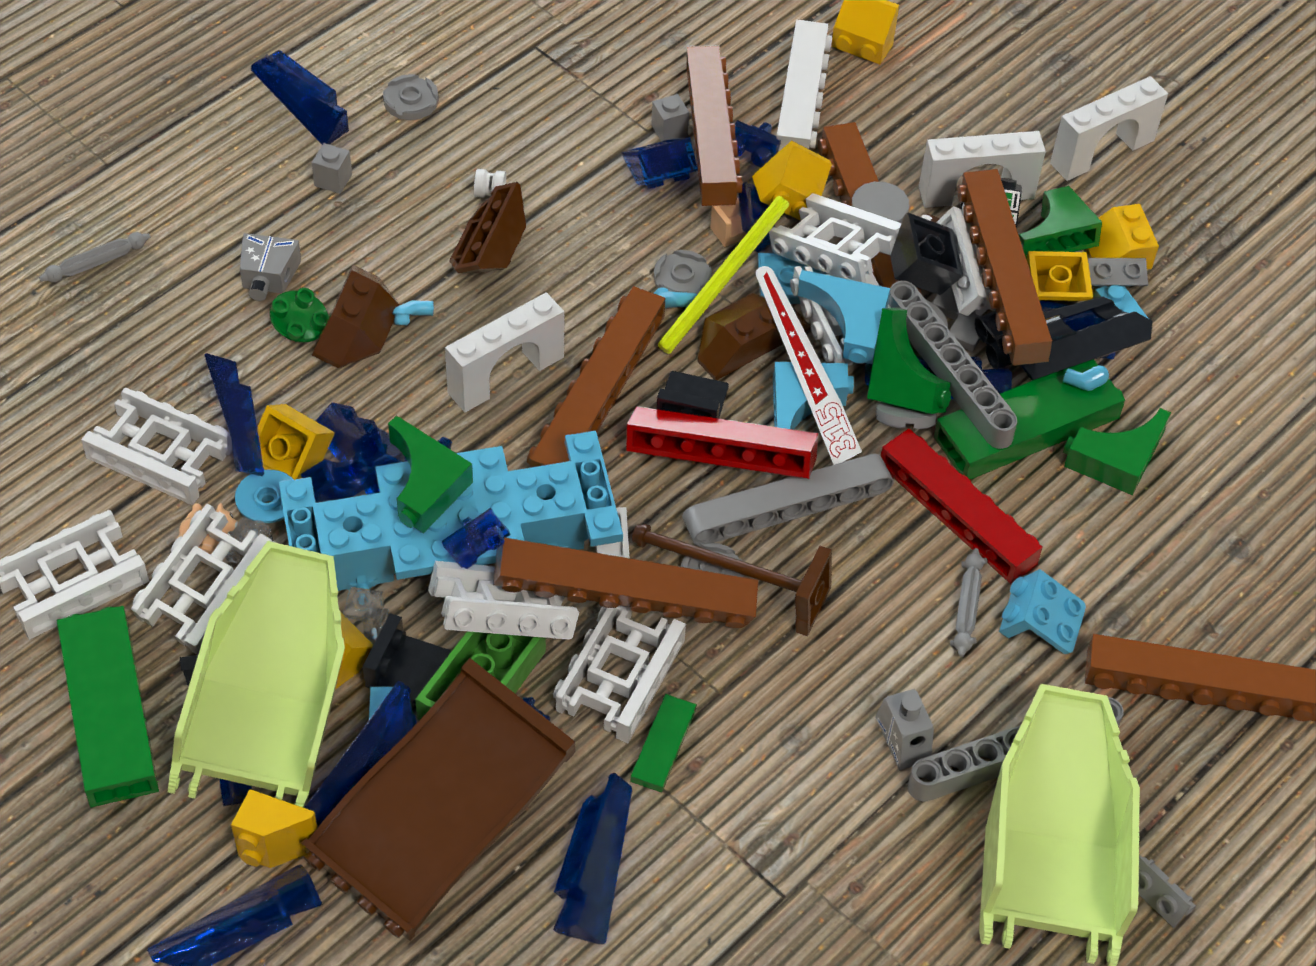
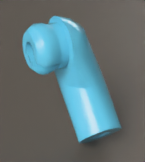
(675, 299)
(420, 308)
(1087, 380)

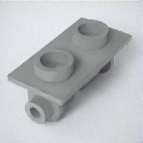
(1118, 271)
(1163, 897)

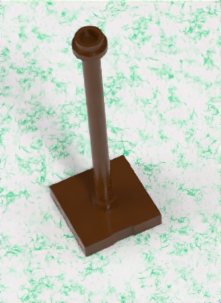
(810, 591)

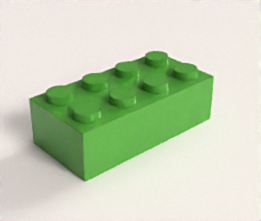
(502, 655)

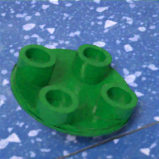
(298, 315)

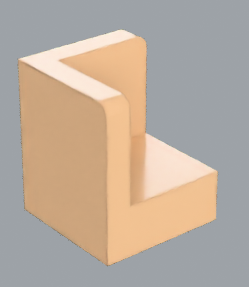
(727, 224)

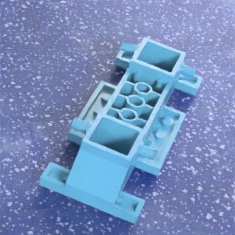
(537, 504)

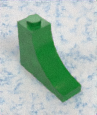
(1066, 225)
(897, 372)
(1116, 457)
(435, 477)

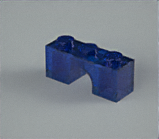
(352, 476)

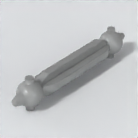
(94, 257)
(968, 602)

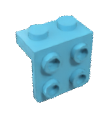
(1045, 608)

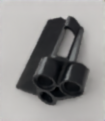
(1070, 346)

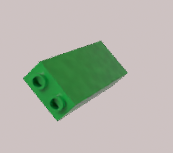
(1045, 414)
(107, 706)

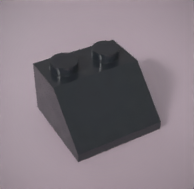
(926, 255)

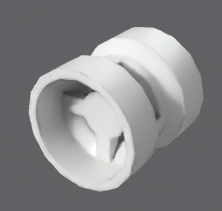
(484, 179)

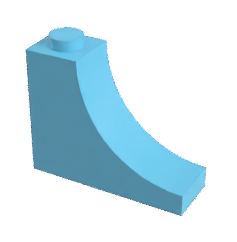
(853, 305)
(788, 396)

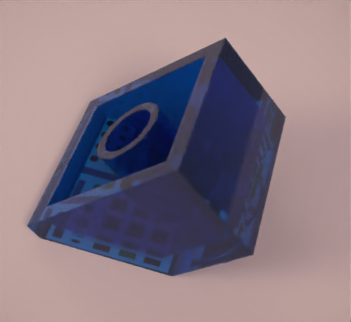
(661, 161)

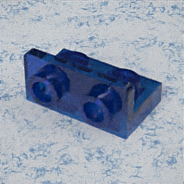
(751, 210)

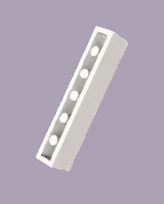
(803, 83)

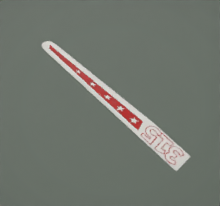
(813, 379)

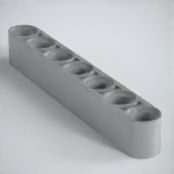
(953, 364)
(787, 499)
(968, 760)

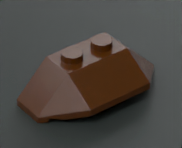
(492, 232)
(357, 321)
(739, 335)

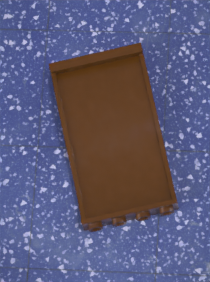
(438, 800)

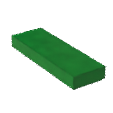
(663, 743)

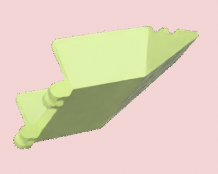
(264, 677)
(1064, 827)

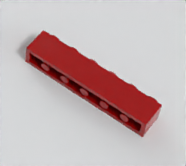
(722, 442)
(961, 506)

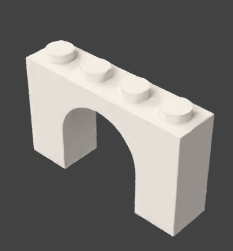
(1134, 109)
(949, 158)
(470, 359)

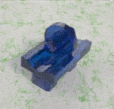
(756, 141)
(476, 538)

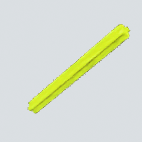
(723, 275)

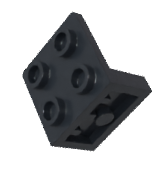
(692, 395)
(402, 659)

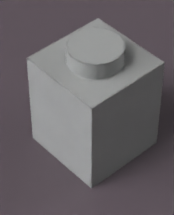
(670, 118)
(331, 168)

